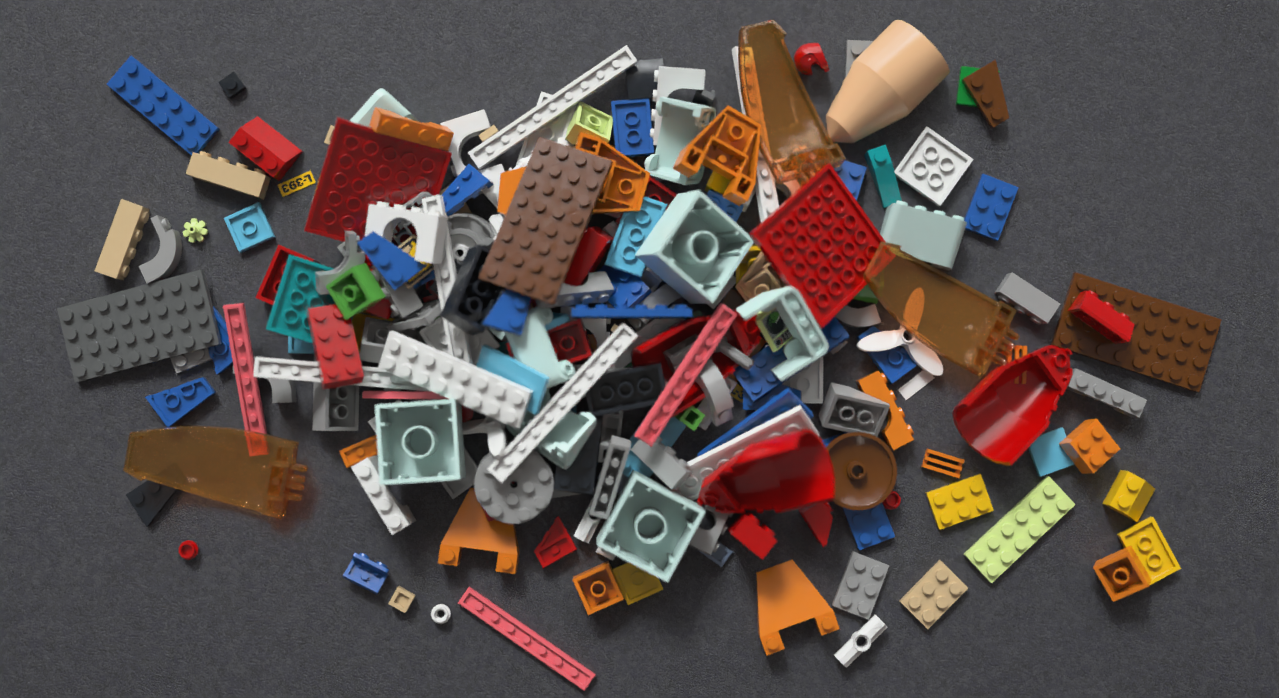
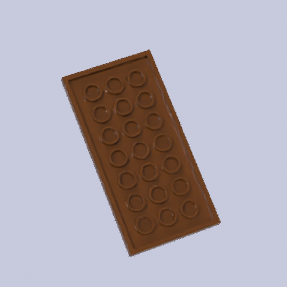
(546, 221)
(1165, 341)

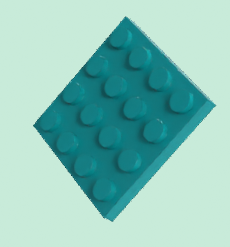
(295, 297)

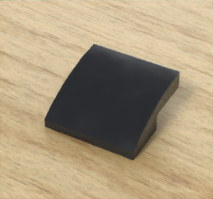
(641, 78)

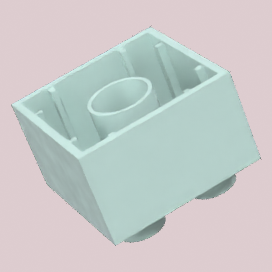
(695, 247)
(420, 441)
(650, 525)

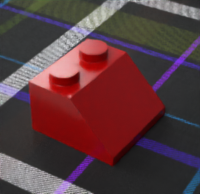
(819, 520)

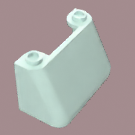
(679, 126)
(565, 439)

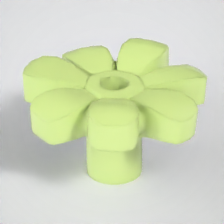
(195, 230)

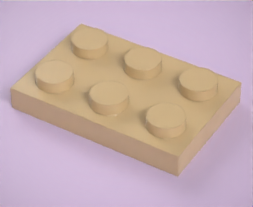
(933, 594)

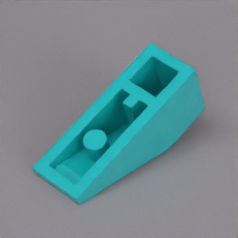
(883, 175)

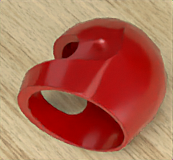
(807, 56)

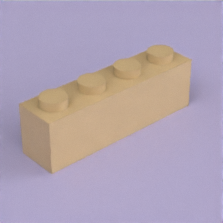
(227, 175)
(122, 240)

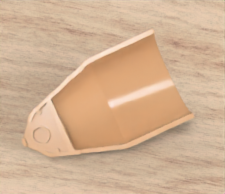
(885, 83)

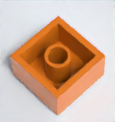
(1089, 446)
(1122, 573)
(598, 587)

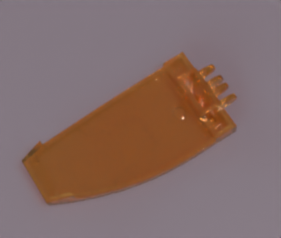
(775, 97)
(941, 309)
(219, 464)

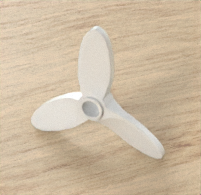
(919, 353)
(495, 432)

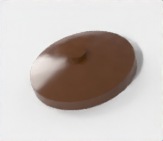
(862, 470)

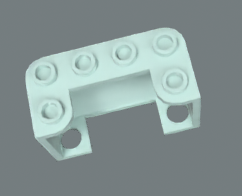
(924, 233)

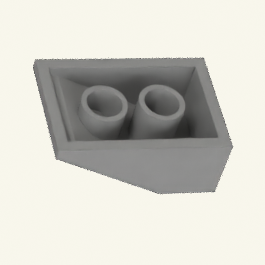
(852, 410)

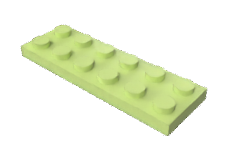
(1019, 529)

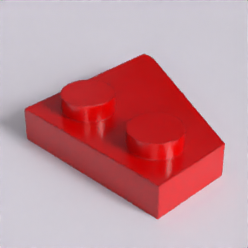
(555, 544)

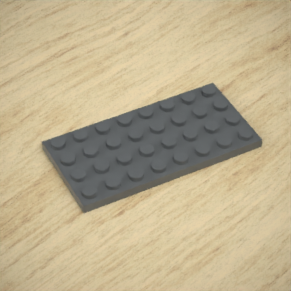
(139, 326)

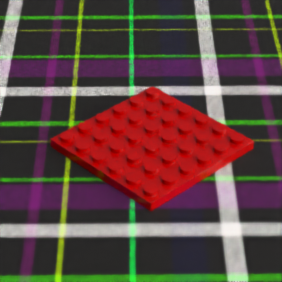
(369, 169)
(820, 243)

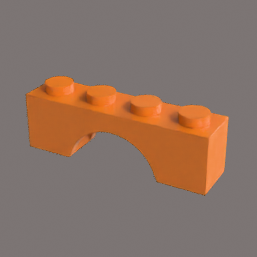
(397, 126)
(896, 431)

